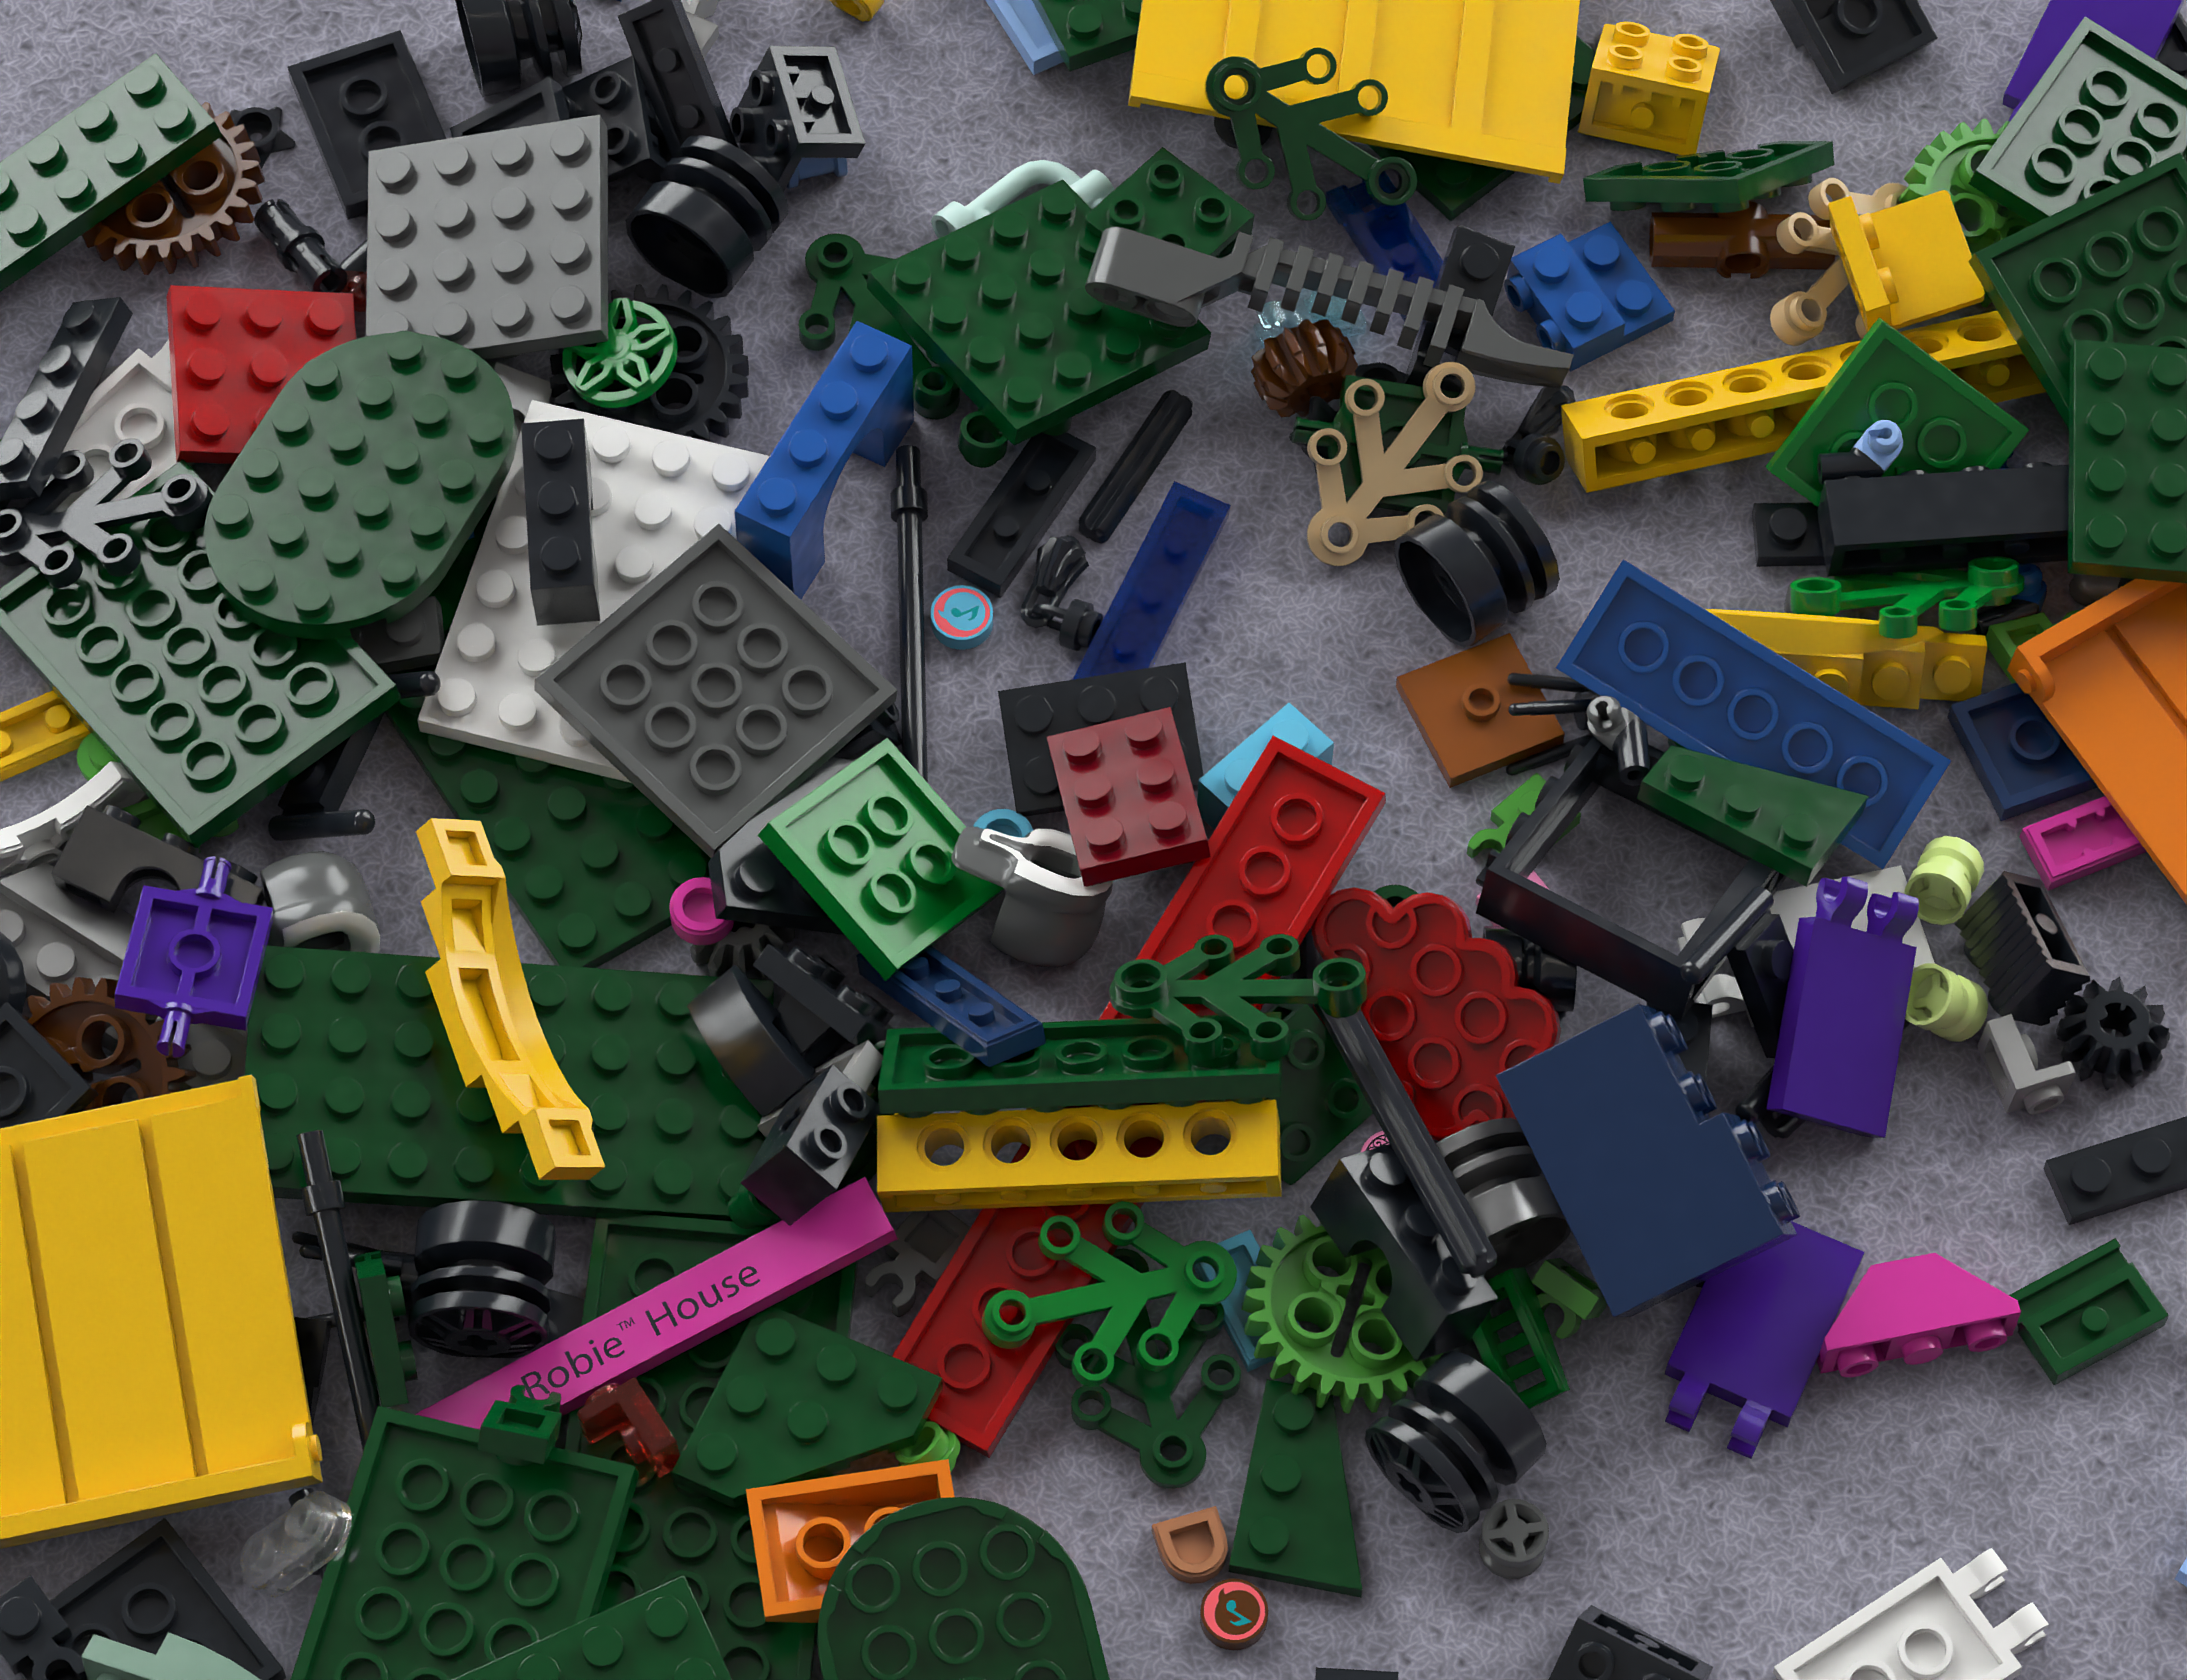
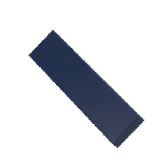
(960, 1007)

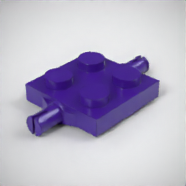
(194, 957)

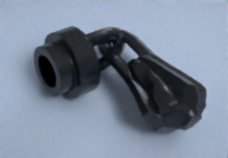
(1537, 456)
(1057, 568)

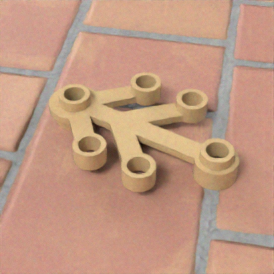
(1804, 314)
(1384, 471)

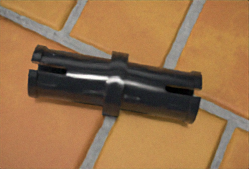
(300, 247)

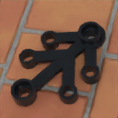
(24, 528)

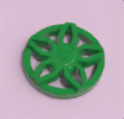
(624, 357)

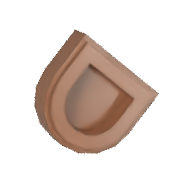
(1192, 1545)

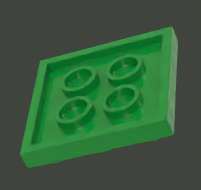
(879, 858)

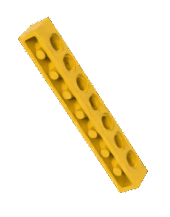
(1759, 404)

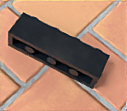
(1944, 519)

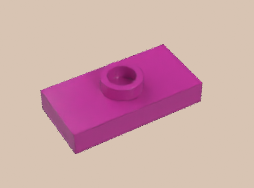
(2079, 842)

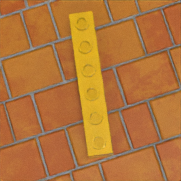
(1109, 1175)

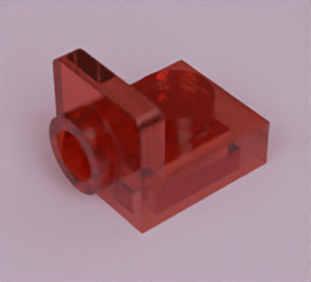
(636, 1422)

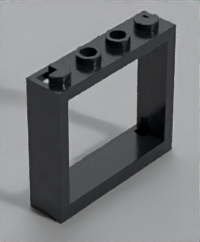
(1571, 929)

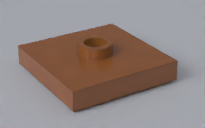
(1465, 713)

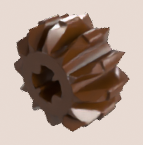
(1302, 365)

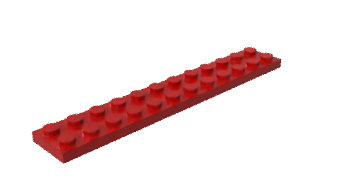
(1265, 877)

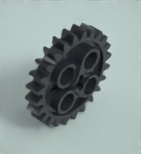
(716, 362)

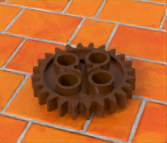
(213, 188)
(75, 1028)

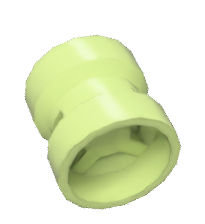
(1945, 879)
(1945, 1003)

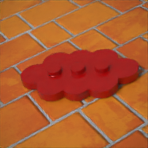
(1438, 1002)

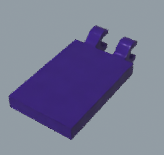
(2137, 22)
(1845, 1010)
(1761, 1333)

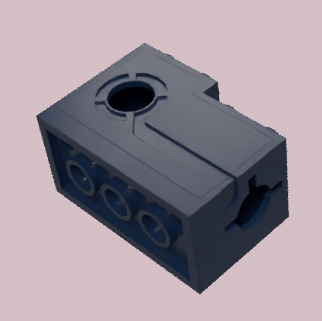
(1640, 1164)

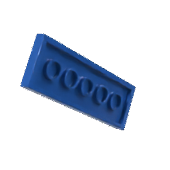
(1748, 704)

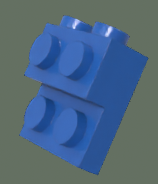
(1586, 294)

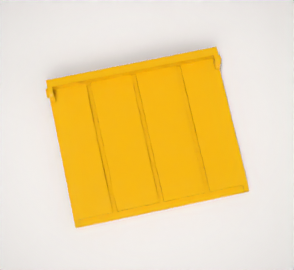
(1458, 74)
(144, 1317)

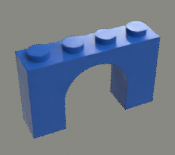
(855, 407)

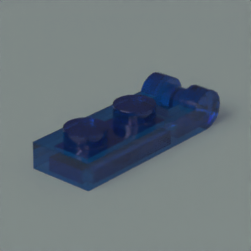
(1387, 235)

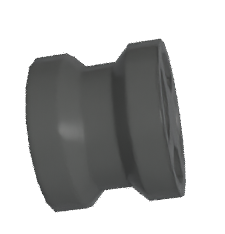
(1513, 1523)

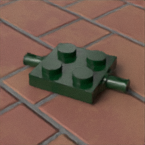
(1400, 403)

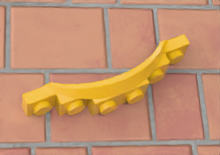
(1869, 666)
(489, 1004)

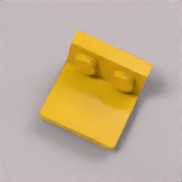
(1649, 88)
(1905, 260)

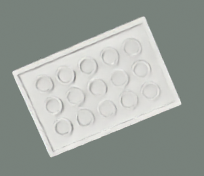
(649, 506)

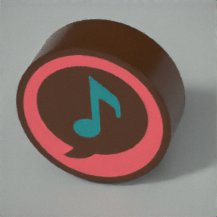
(1234, 1614)

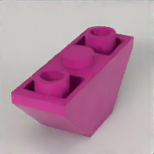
(1914, 1313)

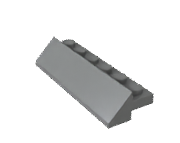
(72, 938)

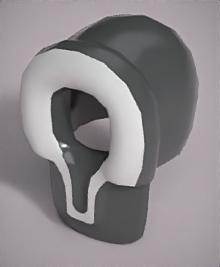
(319, 904)
(1046, 907)

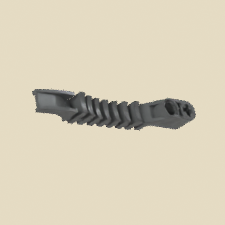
(1176, 282)

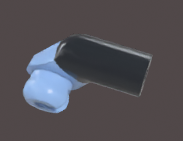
(1867, 458)

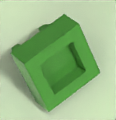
(1571, 1291)

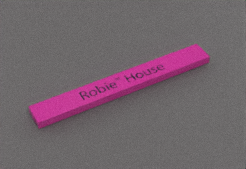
(685, 1308)

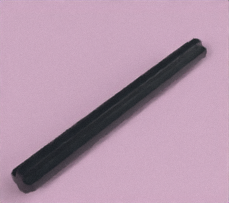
(1412, 1143)

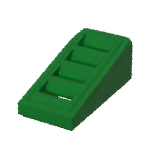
(1526, 1309)

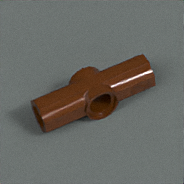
(1729, 242)

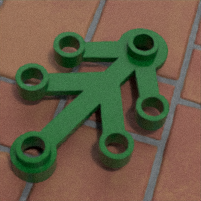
(1987, 582)
(1119, 1289)

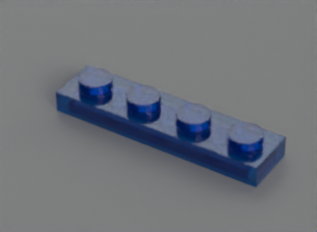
(1156, 583)

